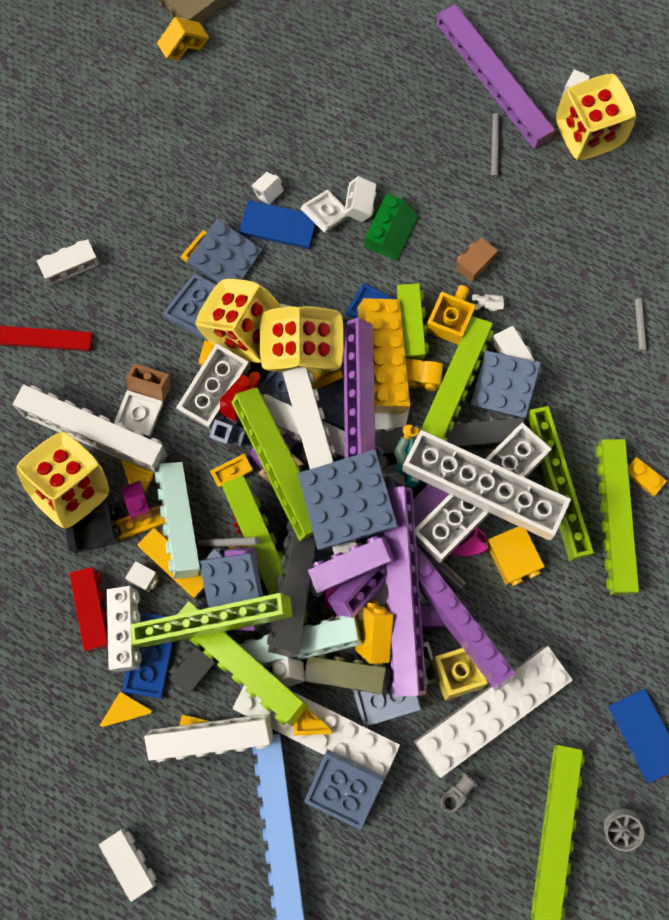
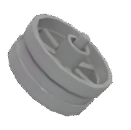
(623, 830)

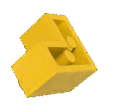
(180, 36)

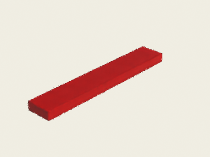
(45, 338)

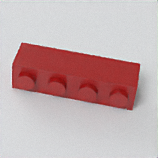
(90, 608)

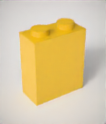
(515, 556)
(376, 632)

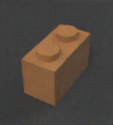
(476, 259)
(148, 382)

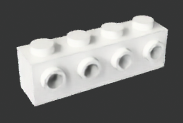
(121, 613)

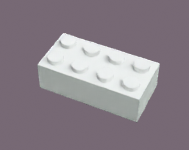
(210, 384)

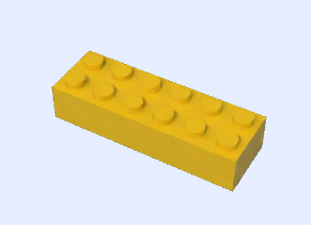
(389, 360)

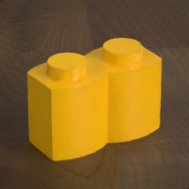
(424, 374)

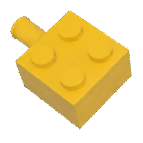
(451, 316)

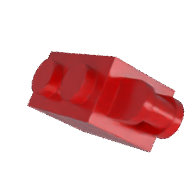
(241, 384)

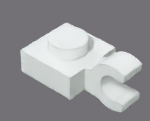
(491, 302)

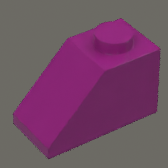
(137, 502)

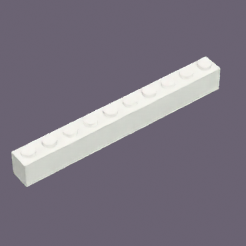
(310, 425)

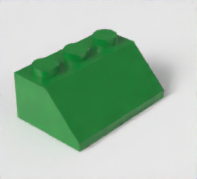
(391, 227)

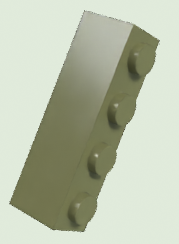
(347, 675)

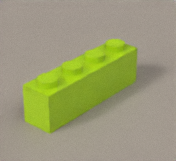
(412, 322)

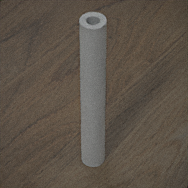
(640, 325)

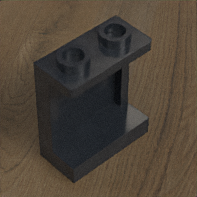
(94, 530)

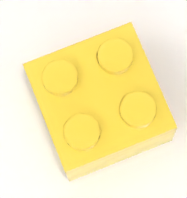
(458, 674)

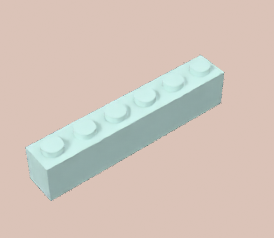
(178, 520)
(314, 641)

